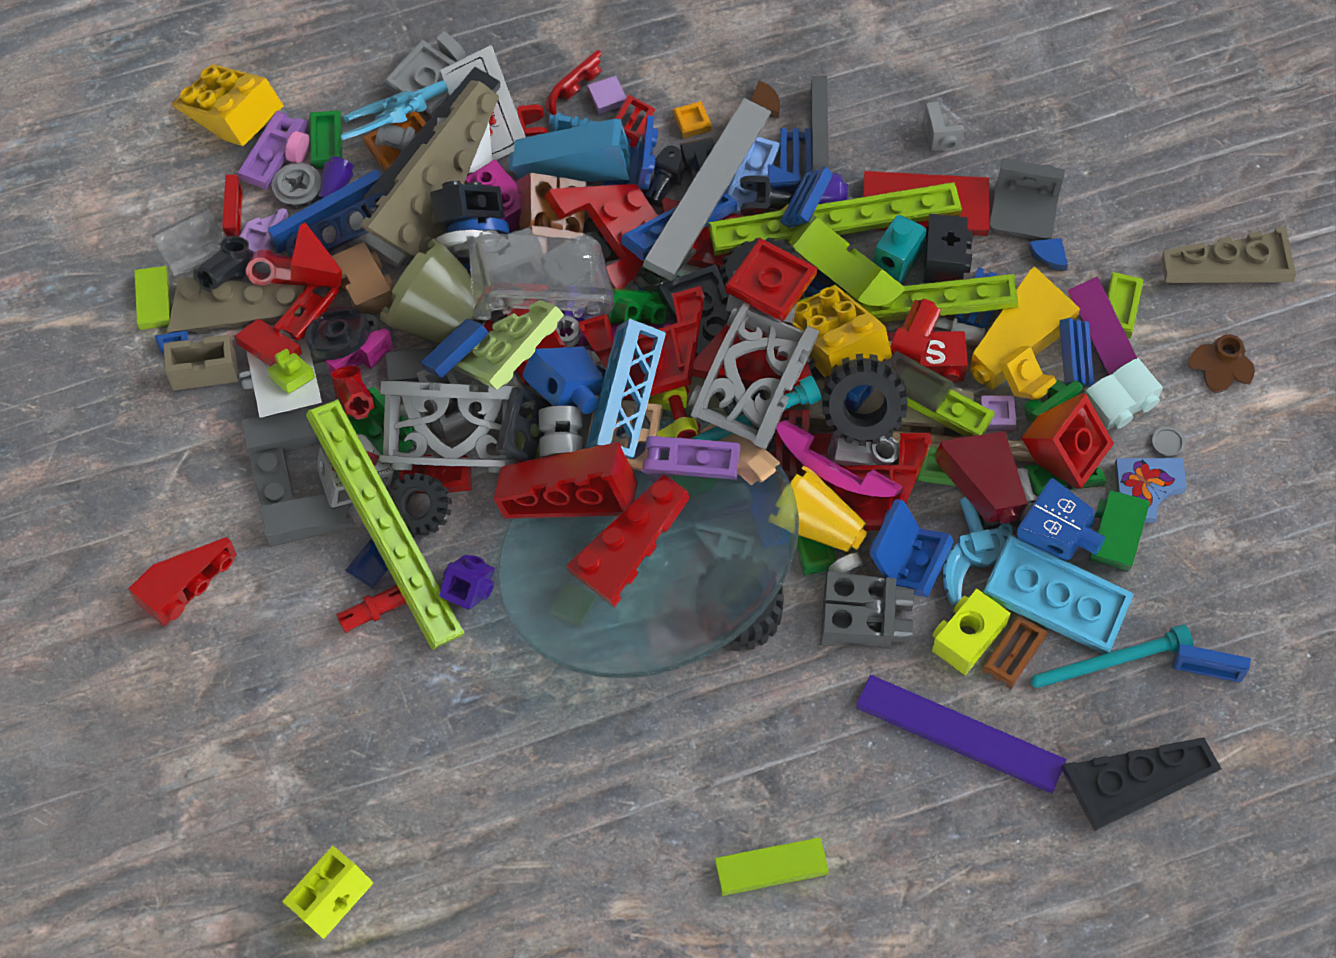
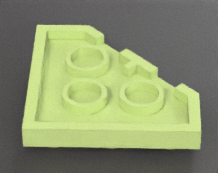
(509, 344)

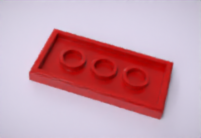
(972, 193)

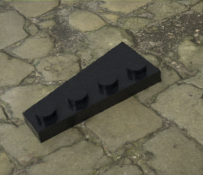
(1130, 781)

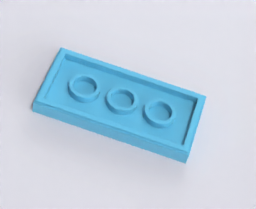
(1058, 595)

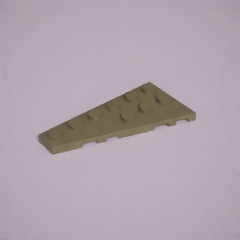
(405, 214)

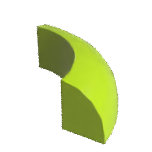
(848, 269)

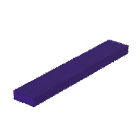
(961, 734)

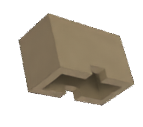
(201, 363)

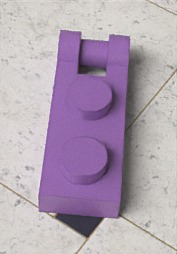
(269, 151)
(692, 457)

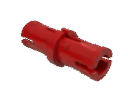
(370, 608)

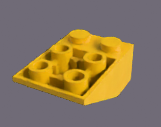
(229, 103)
(843, 329)

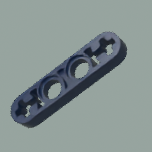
(341, 223)

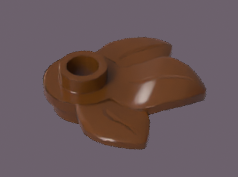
(1221, 367)

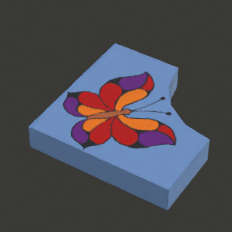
(1150, 480)

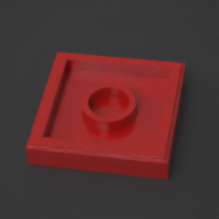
(771, 279)

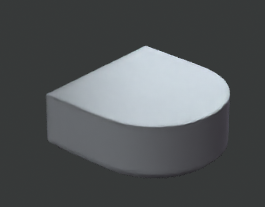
(450, 47)

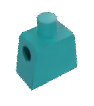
(903, 244)

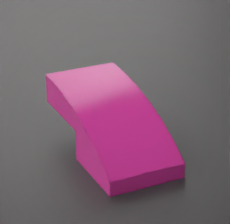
(370, 353)

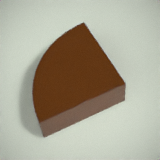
(767, 97)

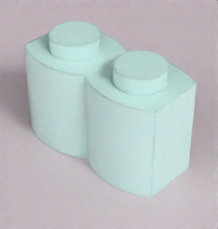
(1124, 393)

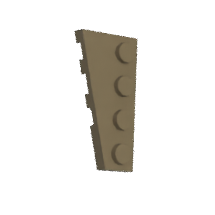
(229, 305)

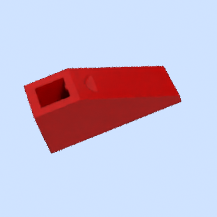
(175, 581)

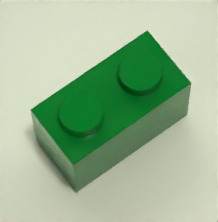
(1122, 525)

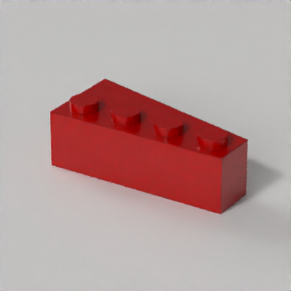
(568, 485)

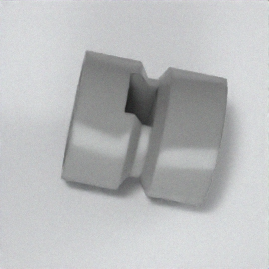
(560, 418)

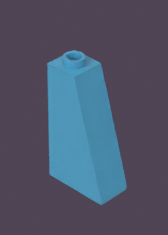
(576, 153)

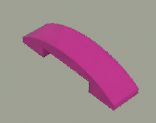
(798, 443)

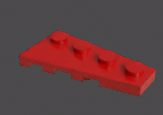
(621, 547)

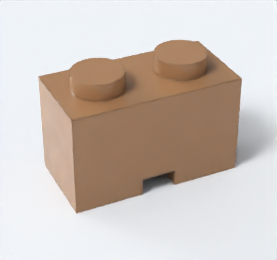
(363, 279)

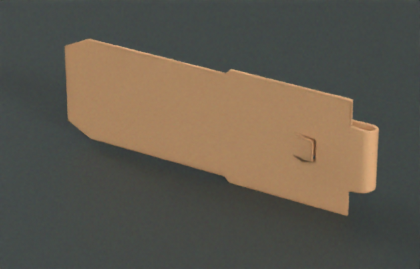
(754, 461)

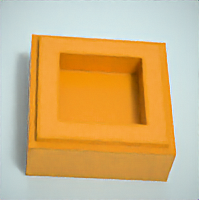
(692, 119)

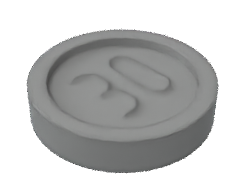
(1168, 442)

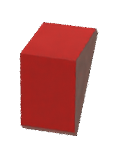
(312, 261)

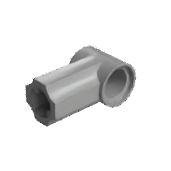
(852, 454)

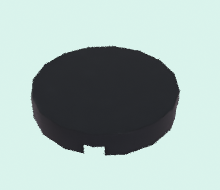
(338, 333)

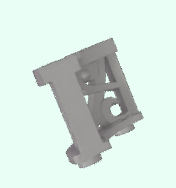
(413, 398)
(764, 414)

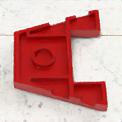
(615, 212)
(678, 348)
(872, 509)

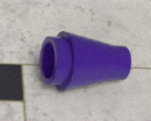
(335, 175)

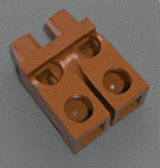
(539, 214)

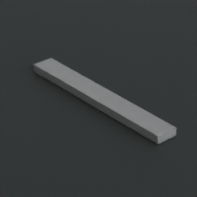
(706, 190)

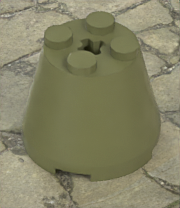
(431, 296)

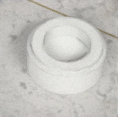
(849, 564)

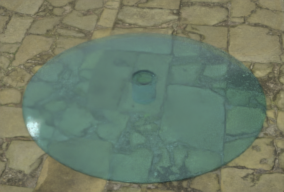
(689, 597)

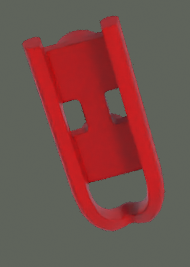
(568, 86)
(314, 307)

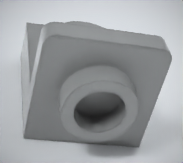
(938, 133)

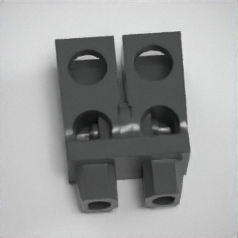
(863, 610)

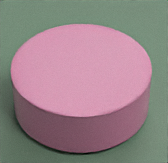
(297, 147)

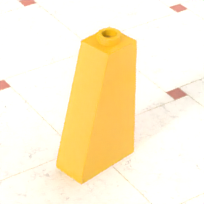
(1031, 324)

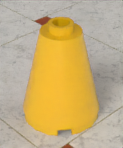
(824, 514)

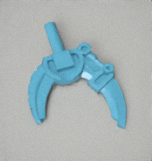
(394, 108)
(975, 550)

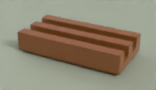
(1000, 673)

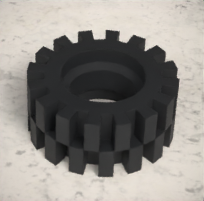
(438, 502)

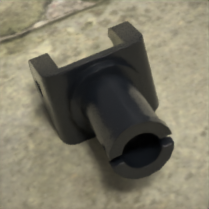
(667, 172)
(766, 196)

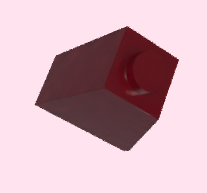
(985, 474)

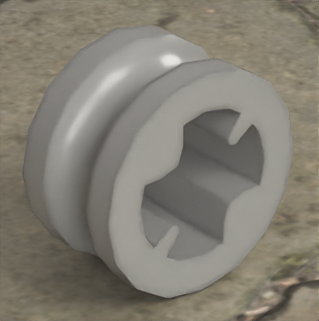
(571, 323)

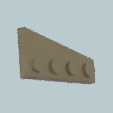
(1236, 261)

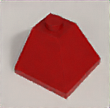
(1069, 440)

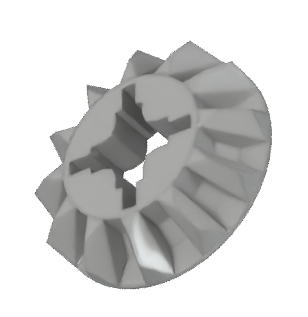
(294, 174)

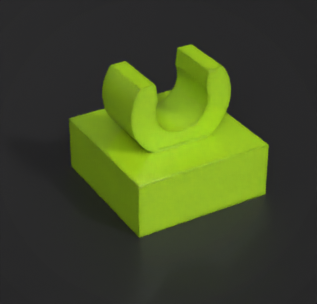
(290, 371)

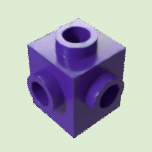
(467, 581)

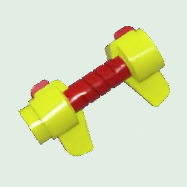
(676, 401)

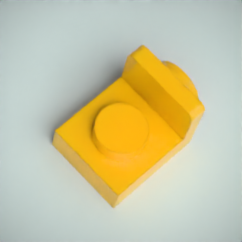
(1025, 374)

